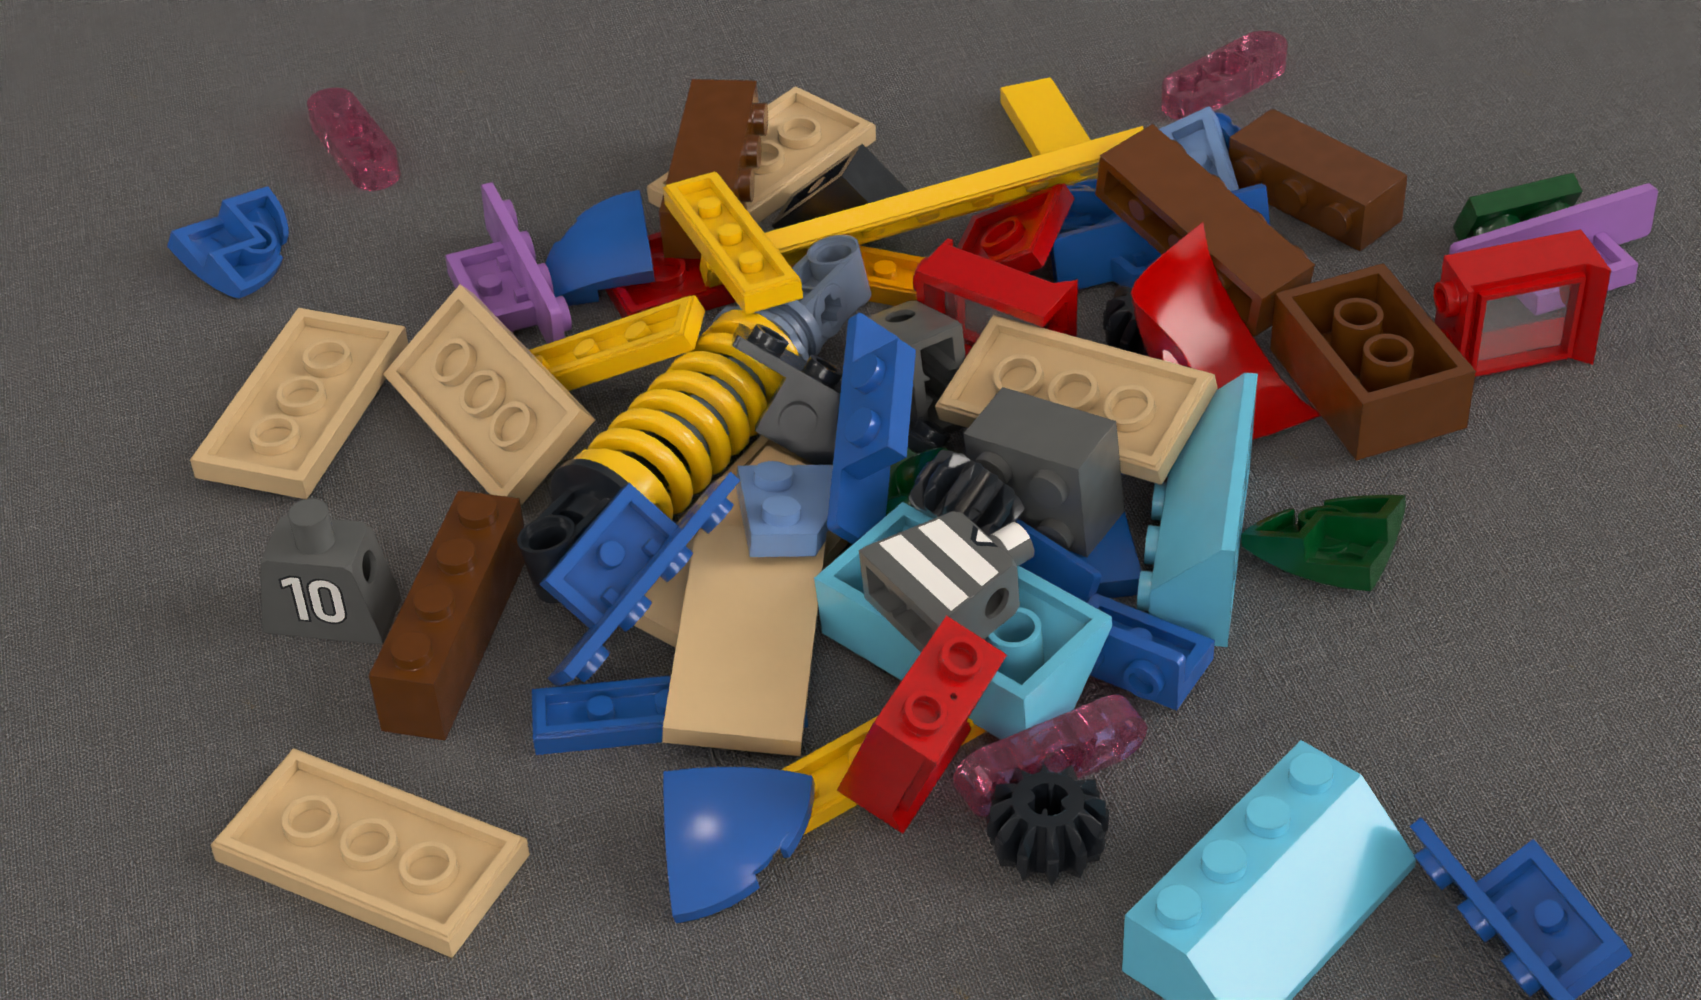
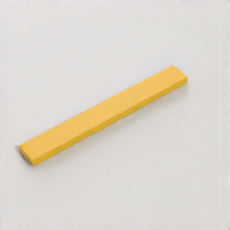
(942, 200)

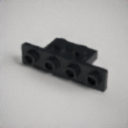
(807, 401)

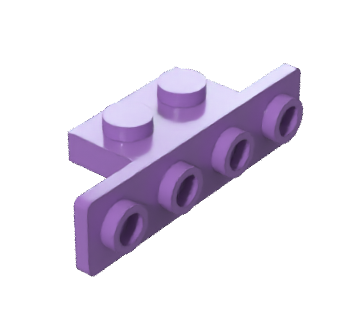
(1603, 220)
(507, 274)

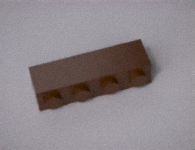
(716, 134)
(1169, 194)
(448, 616)

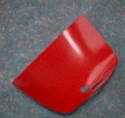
(1194, 324)

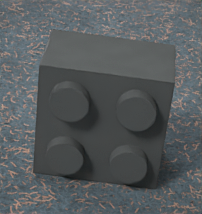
(1056, 462)

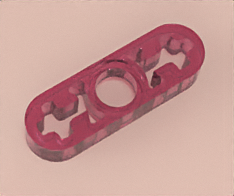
(1251, 61)
(353, 154)
(1086, 739)

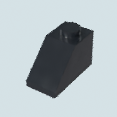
(844, 185)

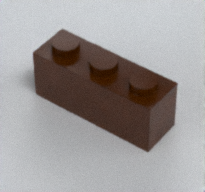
(1319, 179)

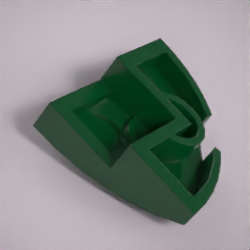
(1332, 543)

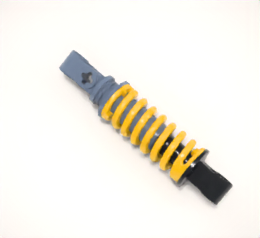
(695, 410)

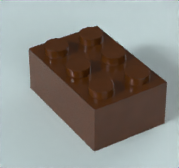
(1371, 361)

